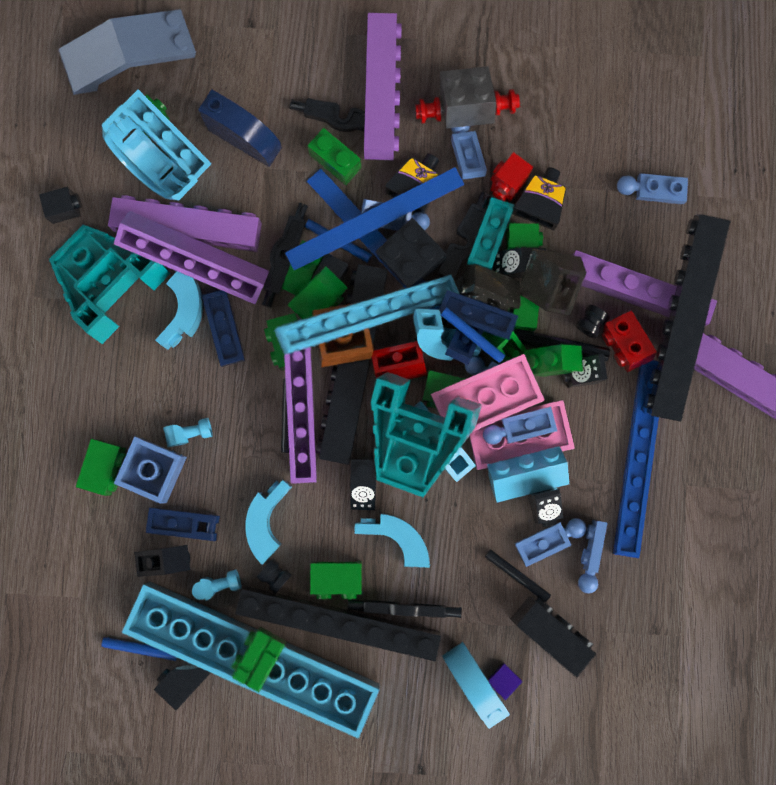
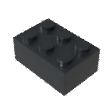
(554, 635)

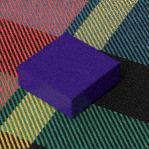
(504, 681)

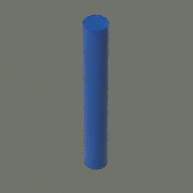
(350, 247)
(473, 335)
(136, 648)

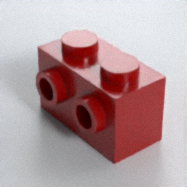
(510, 177)
(628, 341)
(402, 360)

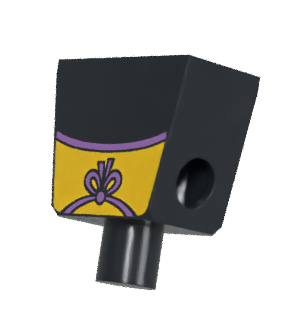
(412, 175)
(542, 200)

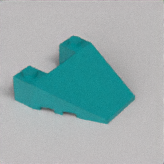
(97, 275)
(412, 442)

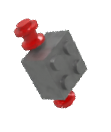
(467, 99)

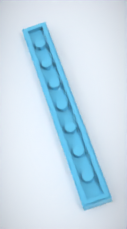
(363, 315)

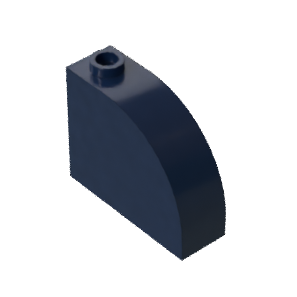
(239, 128)

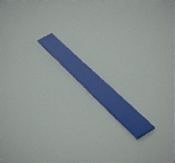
(346, 211)
(374, 219)

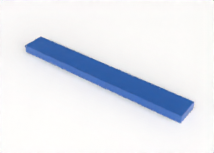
(637, 470)

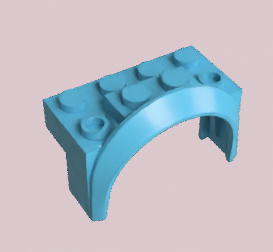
(144, 157)

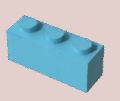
(528, 474)

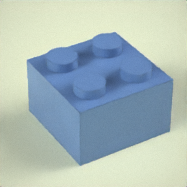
(150, 470)

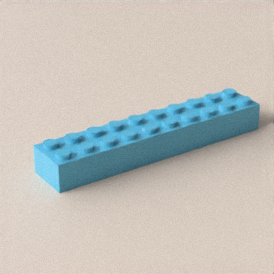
(215, 640)

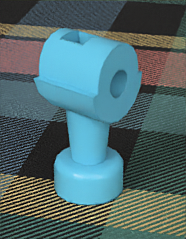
(179, 435)
(207, 587)

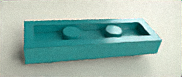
(491, 233)

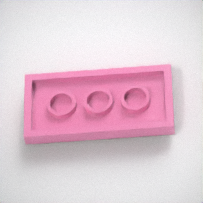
(499, 390)
(487, 453)

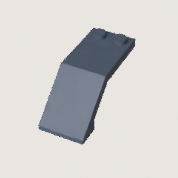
(125, 44)

